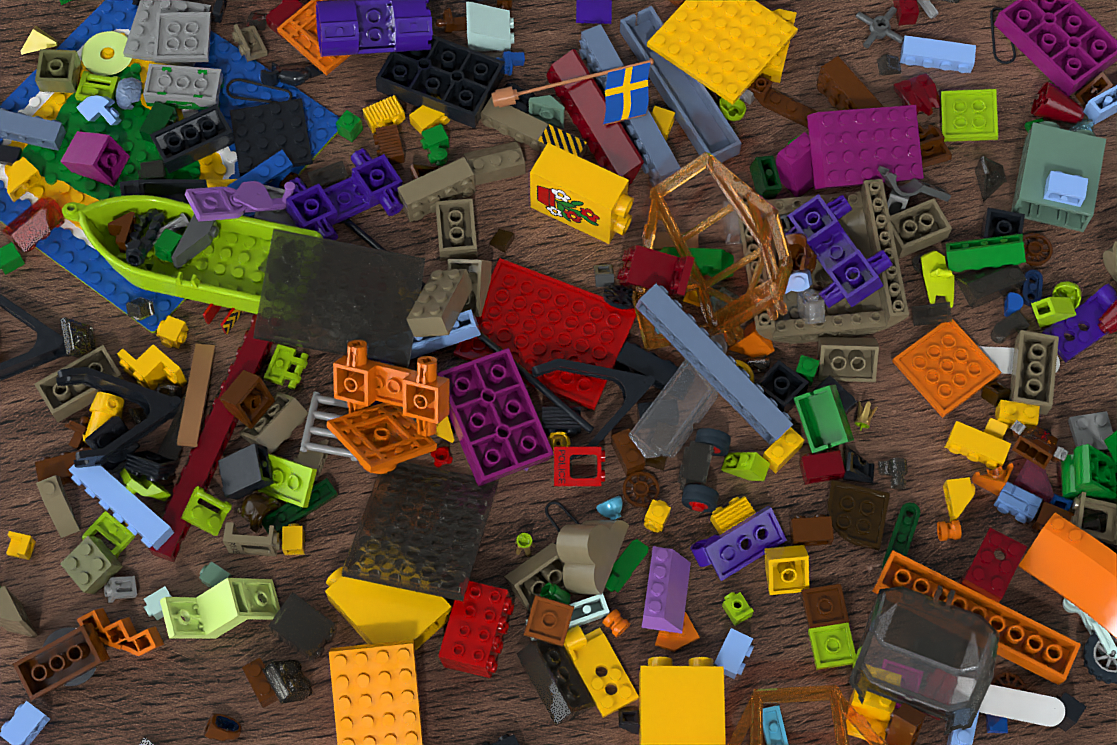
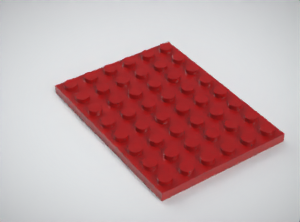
(548, 322)

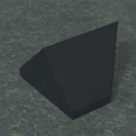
(857, 468)

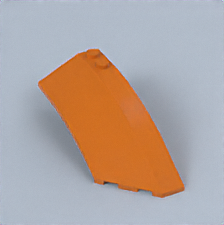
(1076, 569)

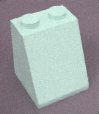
(488, 28)

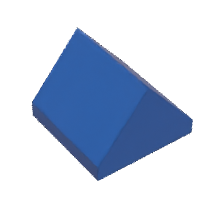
(1061, 502)

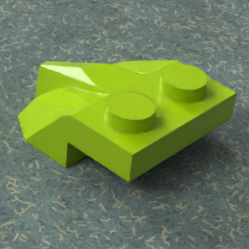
(144, 486)

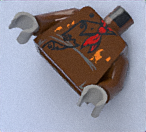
(1037, 445)

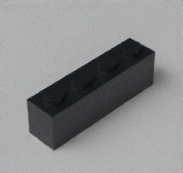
(641, 362)

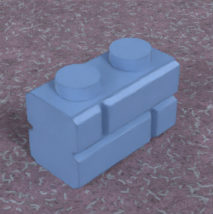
(1017, 503)

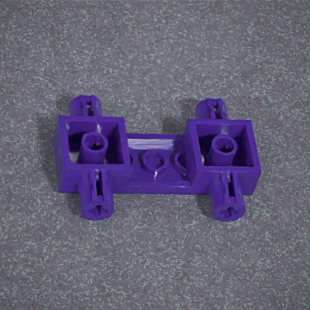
(371, 184)
(837, 251)

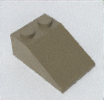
(480, 276)

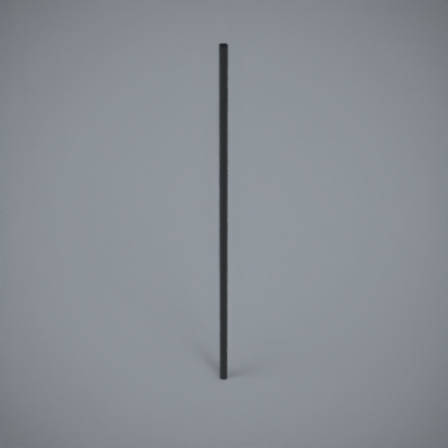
(493, 346)

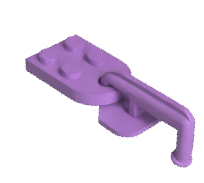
(229, 203)

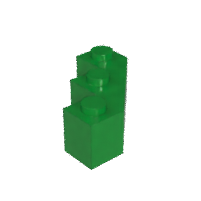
(708, 260)

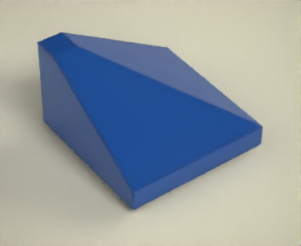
(996, 724)

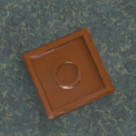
(549, 620)

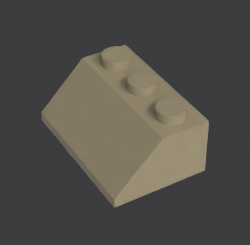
(496, 162)
(847, 359)
(276, 423)
(534, 573)
(13, 615)

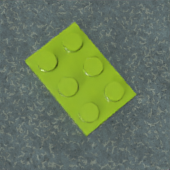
(291, 481)

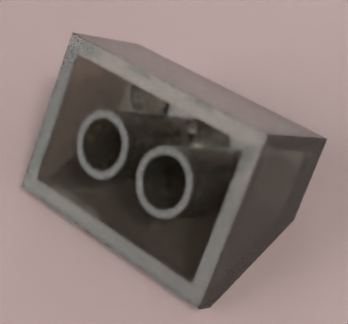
(989, 283)

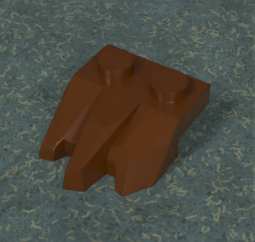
(932, 146)

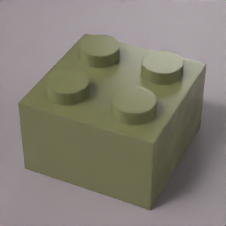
(58, 71)
(91, 565)

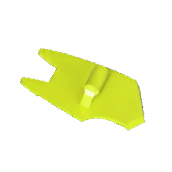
(937, 277)

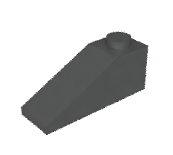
(194, 240)

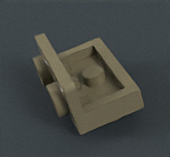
(249, 42)

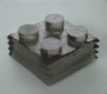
(288, 680)

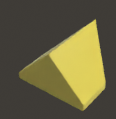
(38, 40)

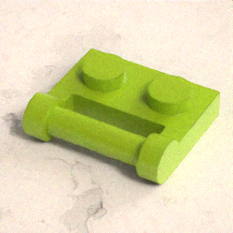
(88, 89)
(204, 517)
(112, 531)

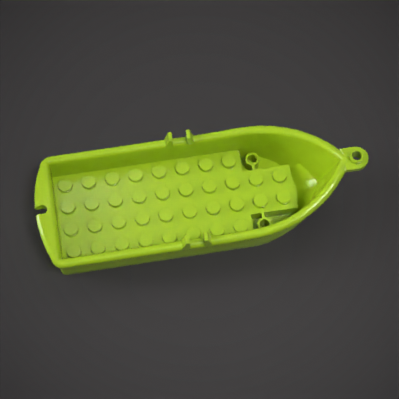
(219, 275)

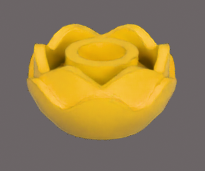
(560, 437)

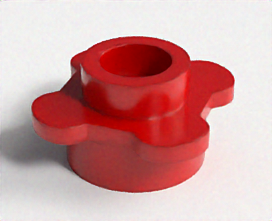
(444, 451)

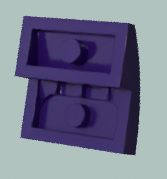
(594, 11)

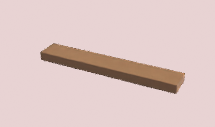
(196, 395)

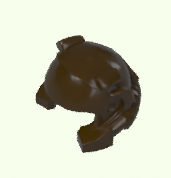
(256, 507)

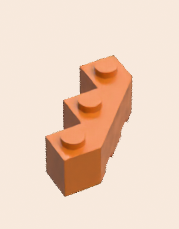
(122, 633)

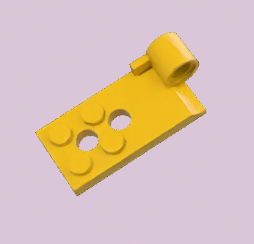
(595, 651)

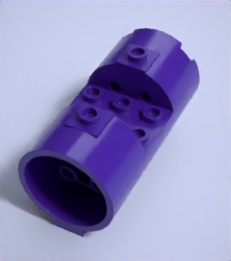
(372, 26)

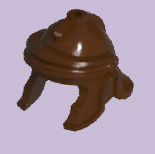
(801, 253)

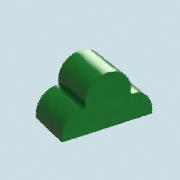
(1089, 472)

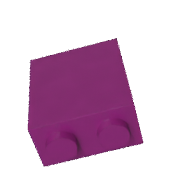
(95, 157)
(795, 166)

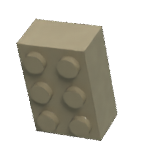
(919, 227)
(456, 229)

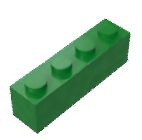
(985, 253)

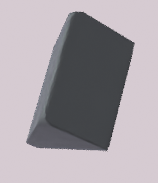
(603, 275)

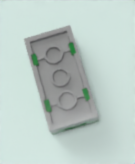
(183, 86)

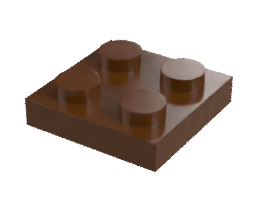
(824, 606)

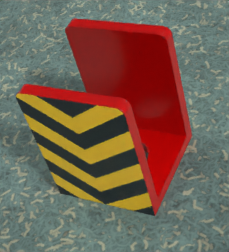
(229, 320)

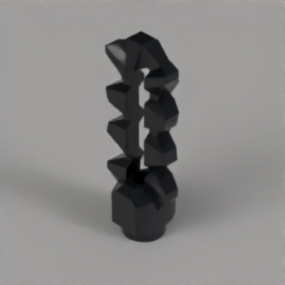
(137, 250)

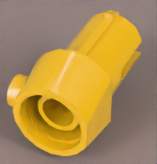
(102, 409)

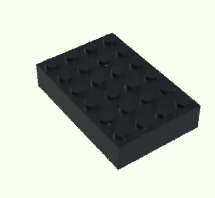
(448, 71)

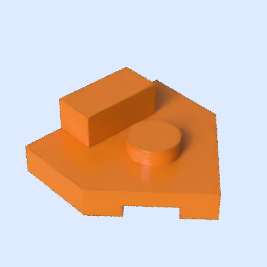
(675, 641)

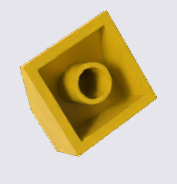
(787, 569)

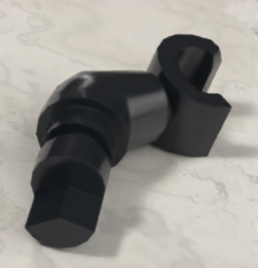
(288, 76)

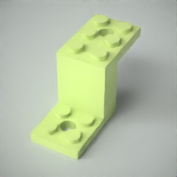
(220, 608)

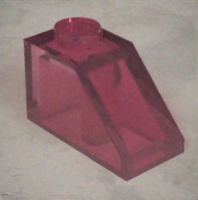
(1034, 480)

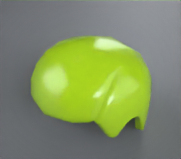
(732, 112)
(1068, 289)

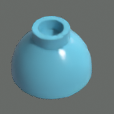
(611, 508)

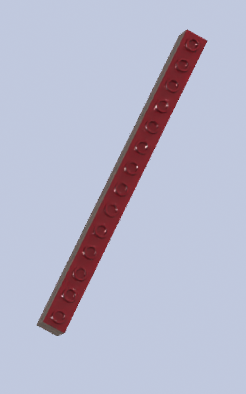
(211, 445)

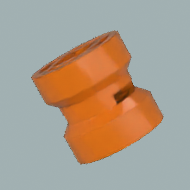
(949, 530)
(616, 623)

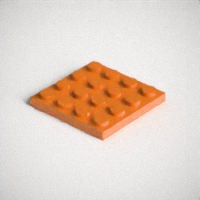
(946, 367)

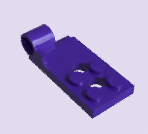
(1087, 314)
(726, 551)

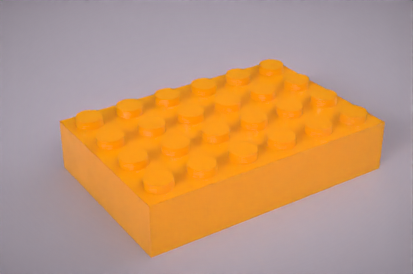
(376, 694)

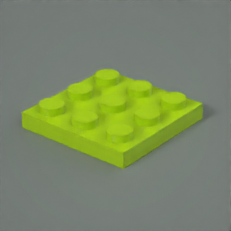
(969, 115)

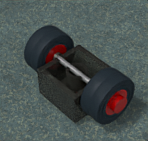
(695, 469)

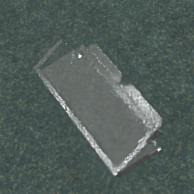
(673, 413)

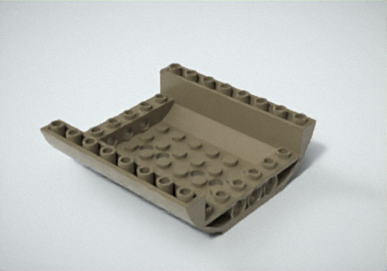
(870, 232)

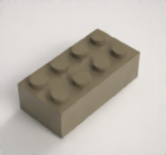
(444, 184)
(440, 303)
(1034, 370)
(69, 399)

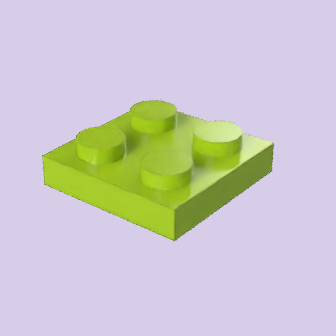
(832, 646)

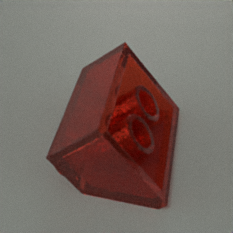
(34, 224)

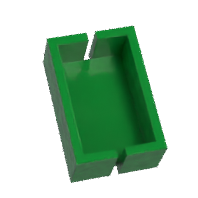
(823, 418)

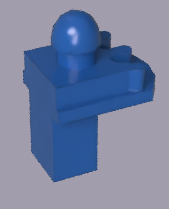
(512, 59)

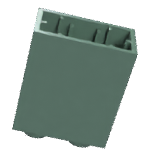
(1057, 149)

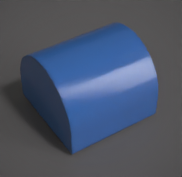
(1012, 303)

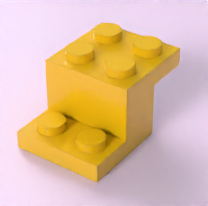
(151, 368)
(874, 709)

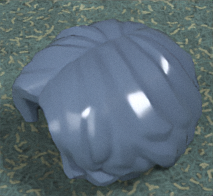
(128, 92)

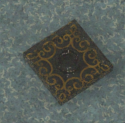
(77, 337)

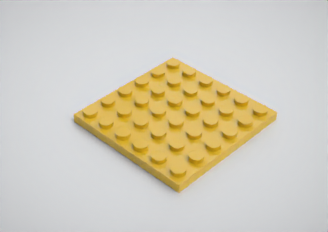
(722, 42)

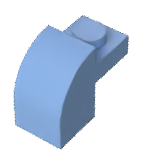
(96, 106)

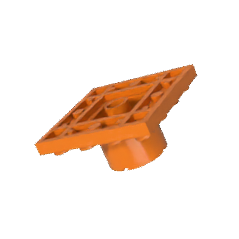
(301, 33)
(380, 437)

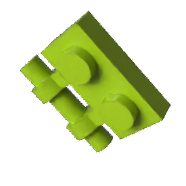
(280, 364)

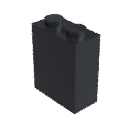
(245, 471)

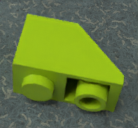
(1053, 310)
(746, 465)

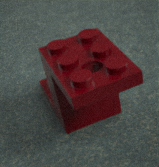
(649, 267)
(987, 573)

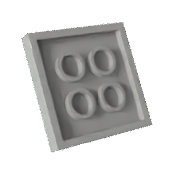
(182, 37)

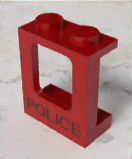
(562, 466)

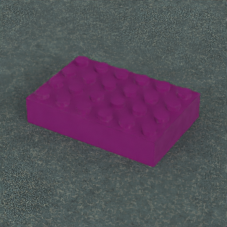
(1040, 24)
(855, 142)
(495, 417)

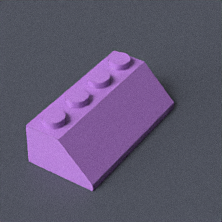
(666, 591)

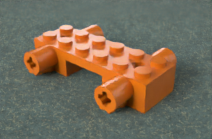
(367, 381)

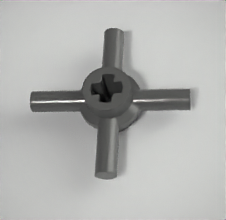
(879, 27)

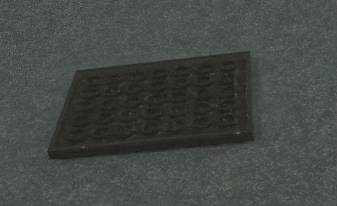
(338, 292)
(421, 530)

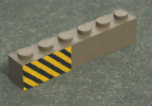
(529, 129)

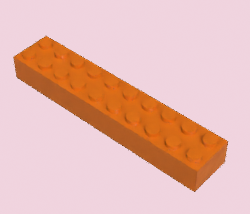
(1020, 637)

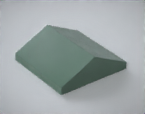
(547, 110)

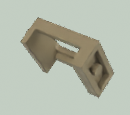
(1110, 509)
(236, 543)

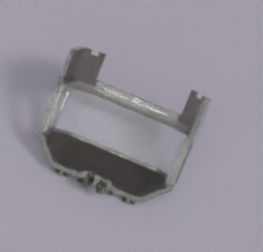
(926, 655)

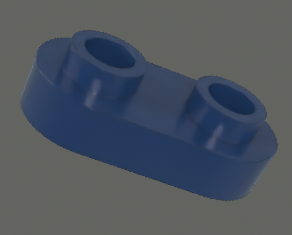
(1032, 289)

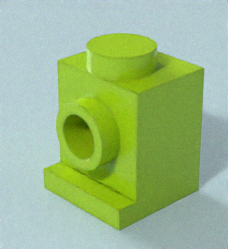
(737, 615)

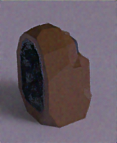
(222, 728)

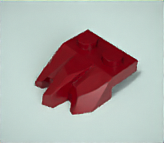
(919, 92)

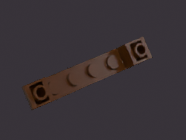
(779, 103)

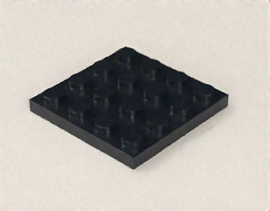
(269, 129)

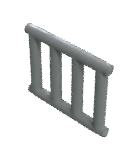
(309, 429)

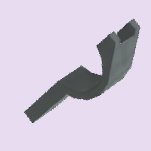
(913, 187)

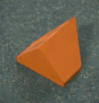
(753, 343)
(994, 480)

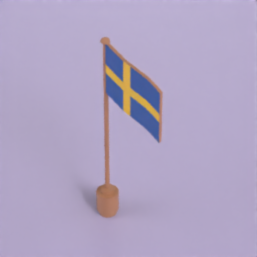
(624, 92)

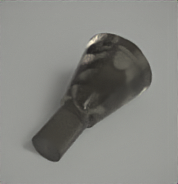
(758, 363)

